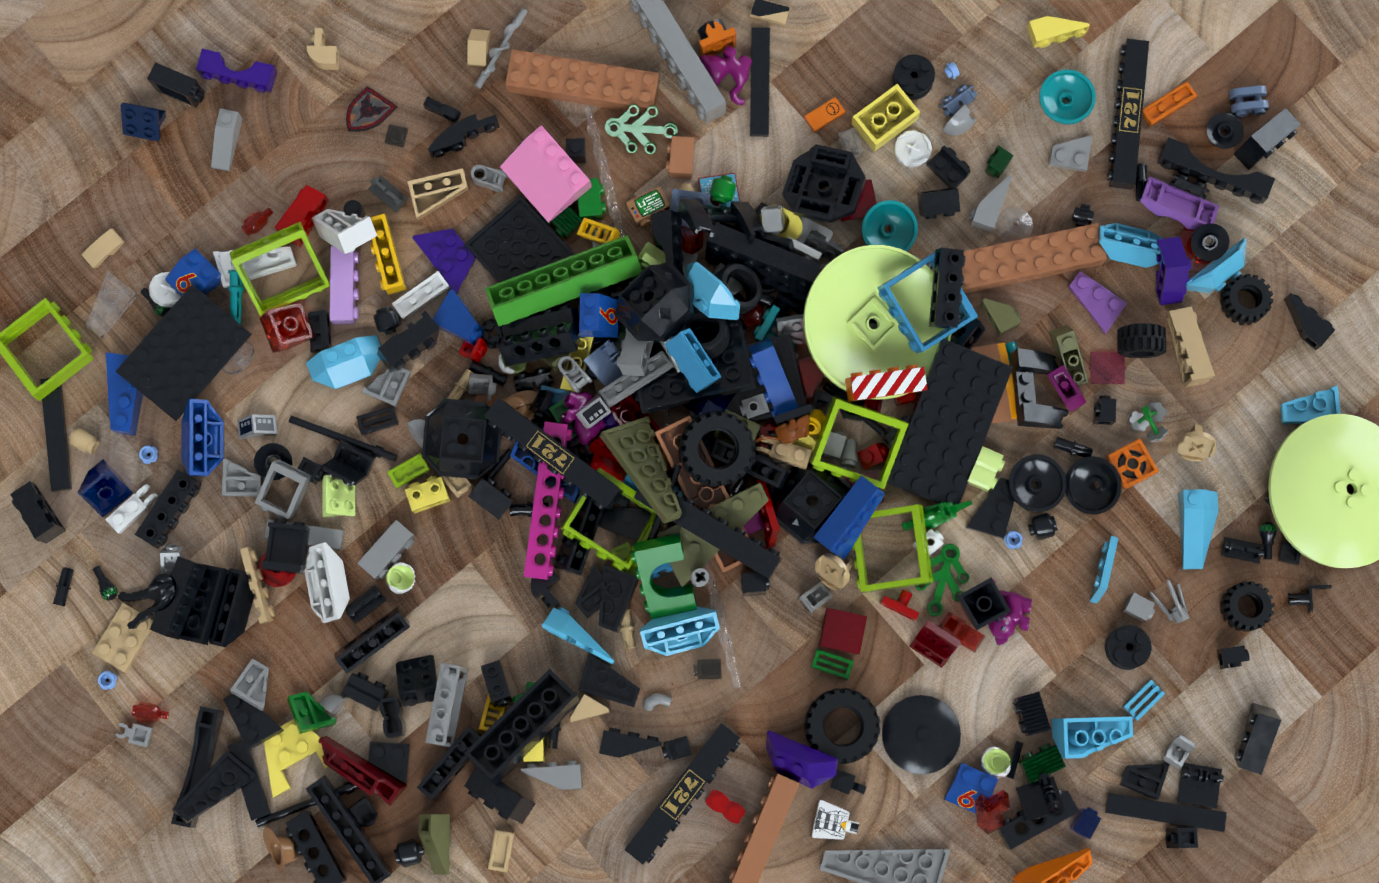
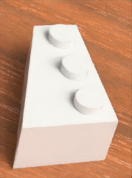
(343, 230)

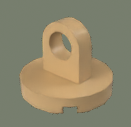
(1196, 444)
(833, 570)

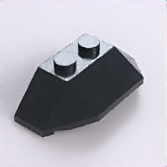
(232, 609)

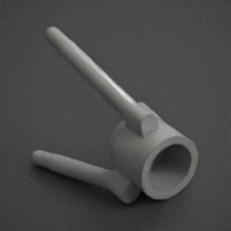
(1179, 612)

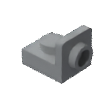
(168, 557)

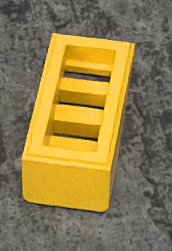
(610, 232)
(482, 729)

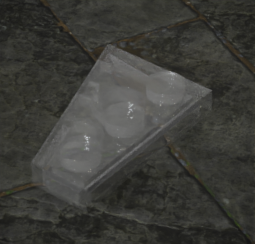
(109, 305)

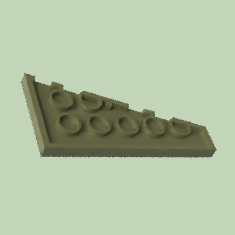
(642, 460)
(698, 552)

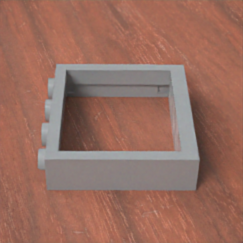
(446, 705)

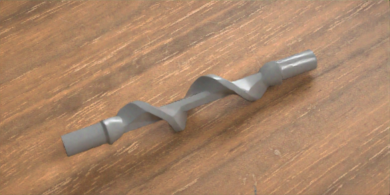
(495, 52)

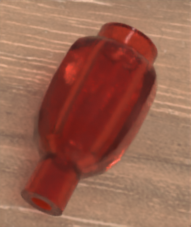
(256, 221)
(754, 316)
(148, 712)

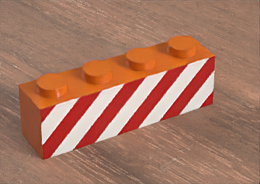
(885, 384)

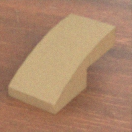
(102, 248)

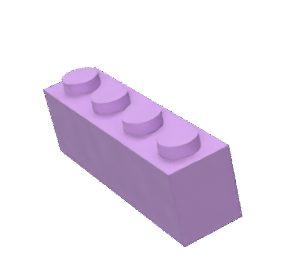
(343, 287)

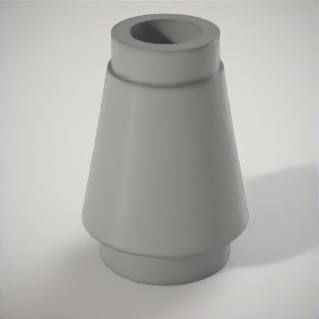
(849, 455)

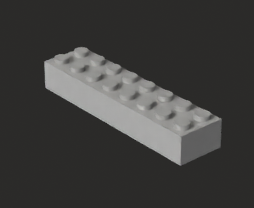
(681, 58)

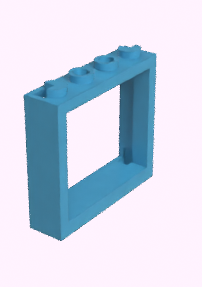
(965, 310)

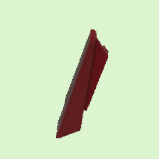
(360, 771)

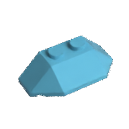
(1129, 244)
(1220, 270)
(711, 294)
(345, 362)
(680, 631)

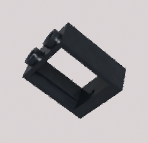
(176, 85)

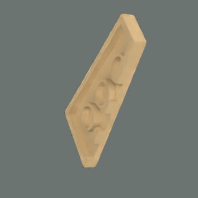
(261, 603)

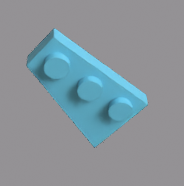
(1310, 407)
(1104, 569)

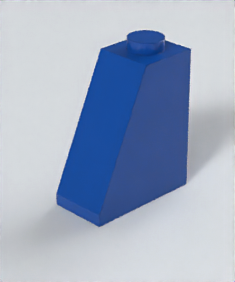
(457, 319)

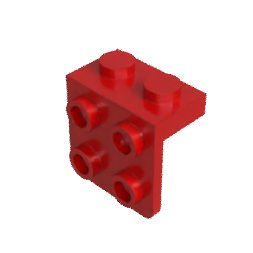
(605, 460)

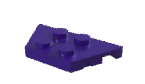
(447, 255)

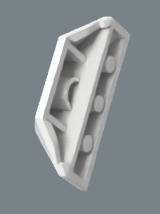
(326, 582)

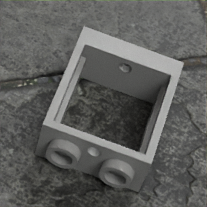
(291, 472)

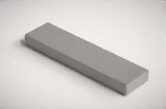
(629, 384)
(319, 535)

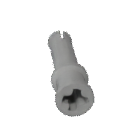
(703, 574)

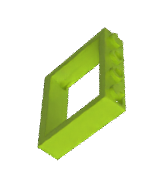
(268, 244)
(24, 323)
(837, 471)
(922, 550)
(600, 551)

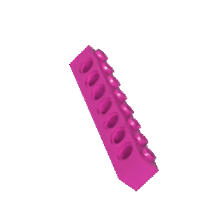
(532, 569)

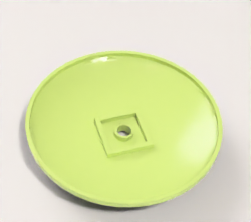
(848, 297)
(1311, 490)

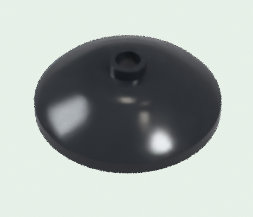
(1049, 481)
(1081, 487)

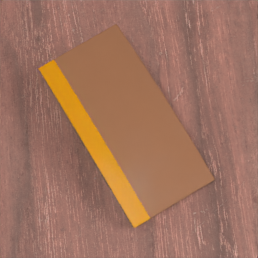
(1007, 408)

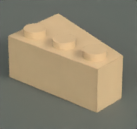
(436, 190)

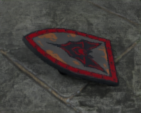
(368, 111)

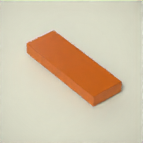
(1168, 103)

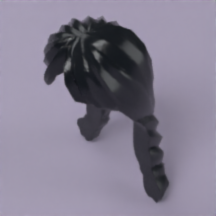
(161, 589)

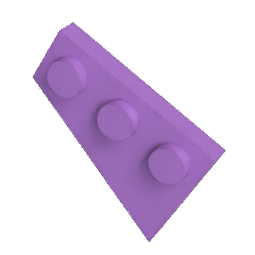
(1098, 301)

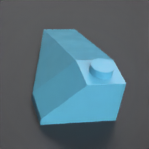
(1197, 520)
(1087, 735)

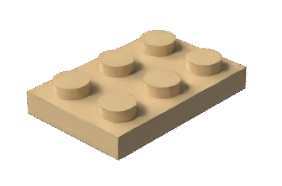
(119, 643)

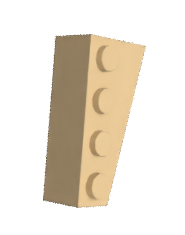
(1189, 347)

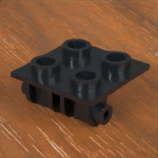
(1199, 785)
(1040, 798)

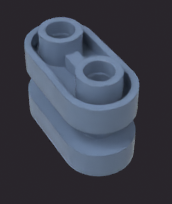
(1242, 108)

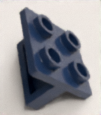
(141, 121)

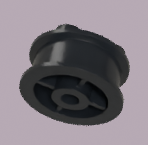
(916, 67)
(1139, 646)

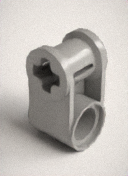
(490, 178)
(575, 374)

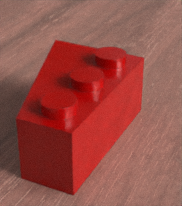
(305, 206)

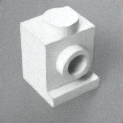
(936, 537)

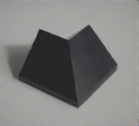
(983, 604)

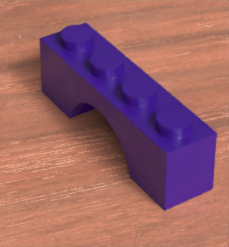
(258, 76)

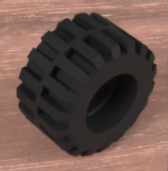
(1253, 286)
(1141, 340)
(1262, 602)

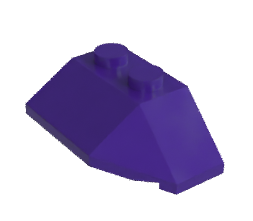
(799, 761)

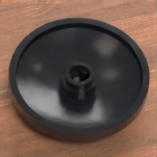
(921, 734)

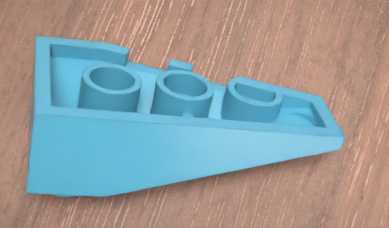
(566, 628)

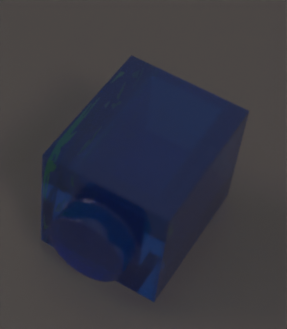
(1085, 822)

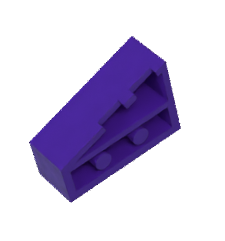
(1173, 271)

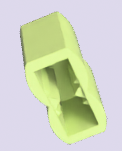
(985, 469)

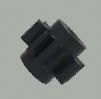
(1083, 215)

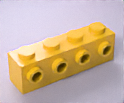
(387, 257)

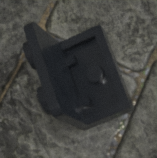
(349, 464)
(416, 680)

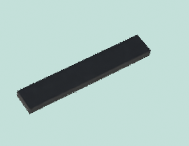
(760, 82)
(56, 440)
(1166, 812)

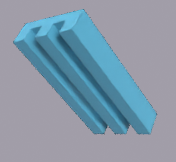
(1132, 711)

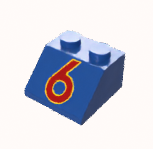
(196, 271)
(598, 316)
(968, 786)

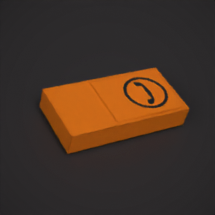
(824, 114)

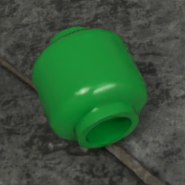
(722, 189)

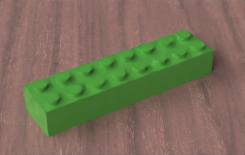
(563, 280)

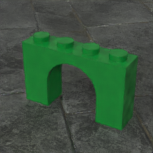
(660, 600)

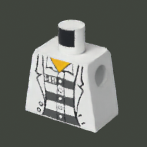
(832, 822)

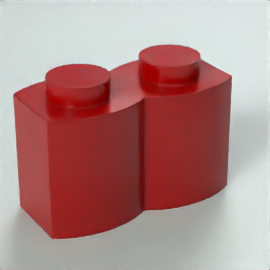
(720, 803)

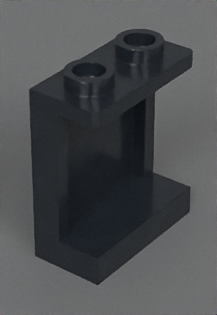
(286, 547)

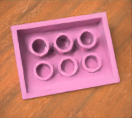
(545, 174)

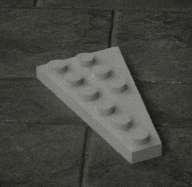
(887, 865)

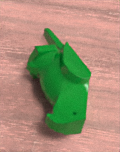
(938, 514)

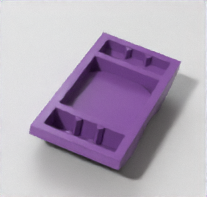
(1178, 204)

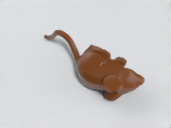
(790, 432)

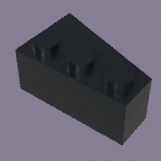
(500, 796)

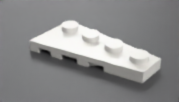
(260, 266)

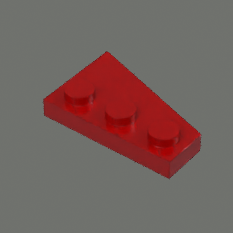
(769, 519)

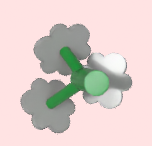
(1150, 414)

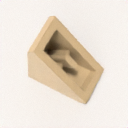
(478, 47)
(587, 709)

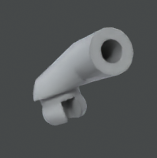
(656, 699)

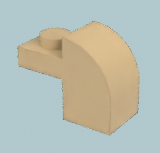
(323, 56)

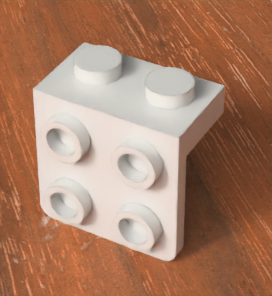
(804, 250)

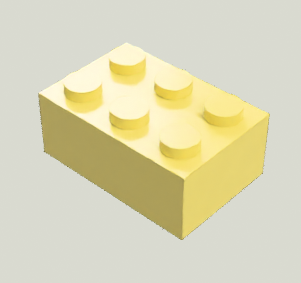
(885, 117)

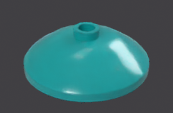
(1070, 86)
(895, 215)

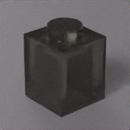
(708, 669)

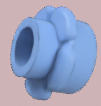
(951, 70)
(148, 459)
(1018, 539)
(107, 675)

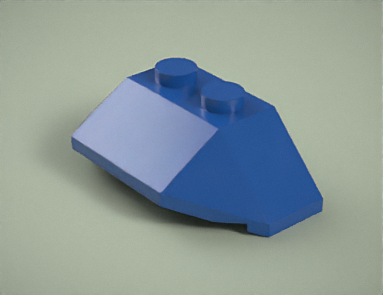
(201, 438)

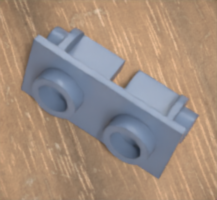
(963, 95)

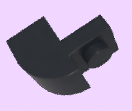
(541, 587)

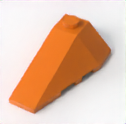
(1057, 870)

